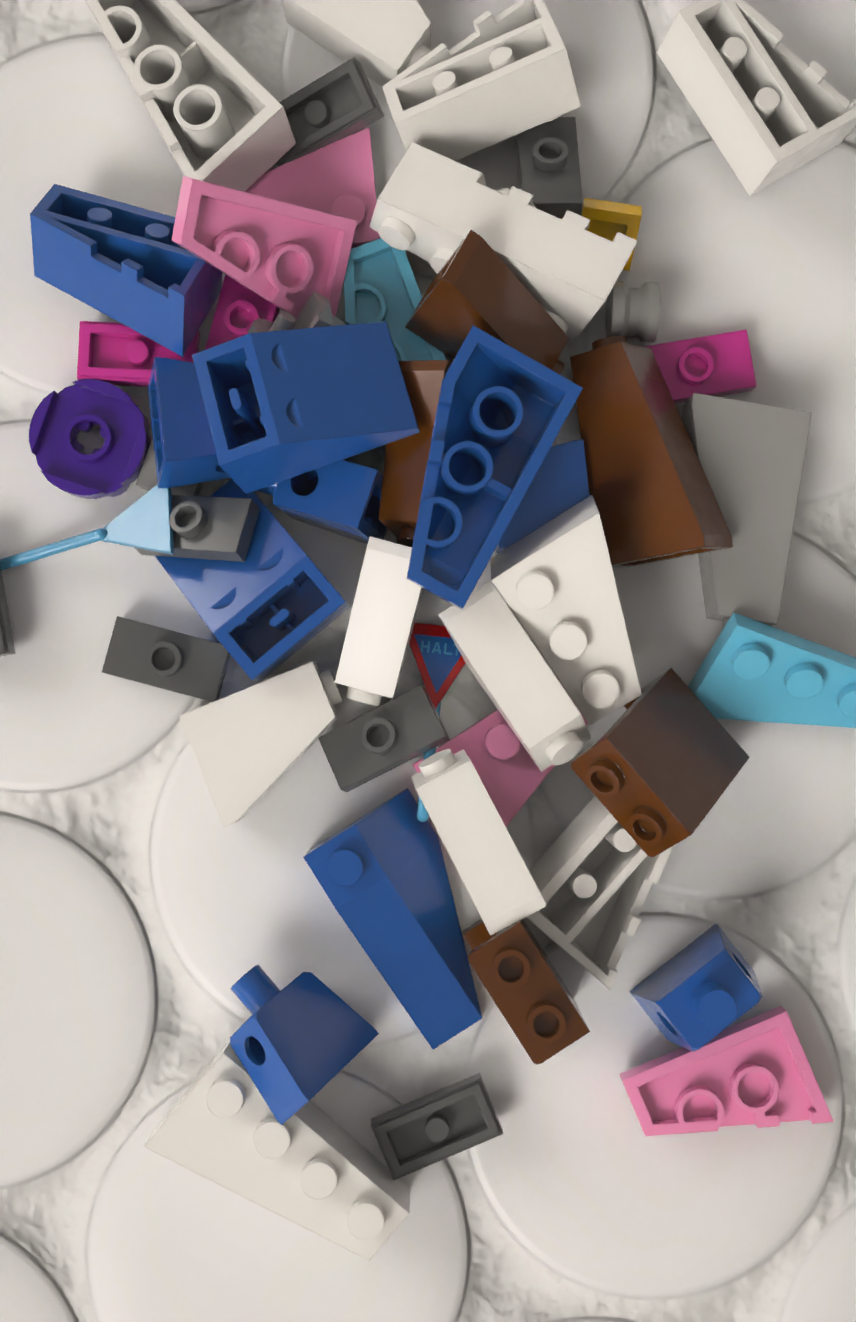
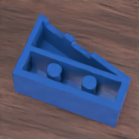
(123, 264)

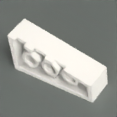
(196, 92)
(438, 201)
(296, 1169)

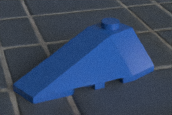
(485, 448)
(399, 905)

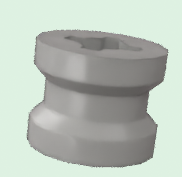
(634, 311)

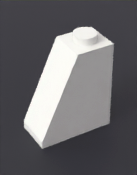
(378, 33)
(379, 624)
(516, 678)
(259, 734)
(477, 840)

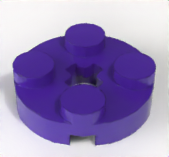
(77, 409)

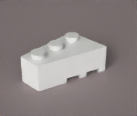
(486, 86)
(753, 91)
(571, 608)
(594, 889)

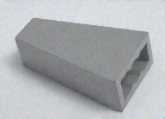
(755, 471)

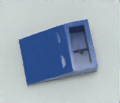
(302, 399)
(262, 605)

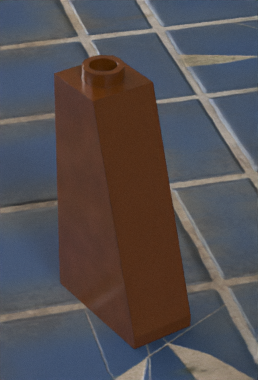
(642, 460)

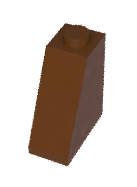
(485, 293)
(408, 457)

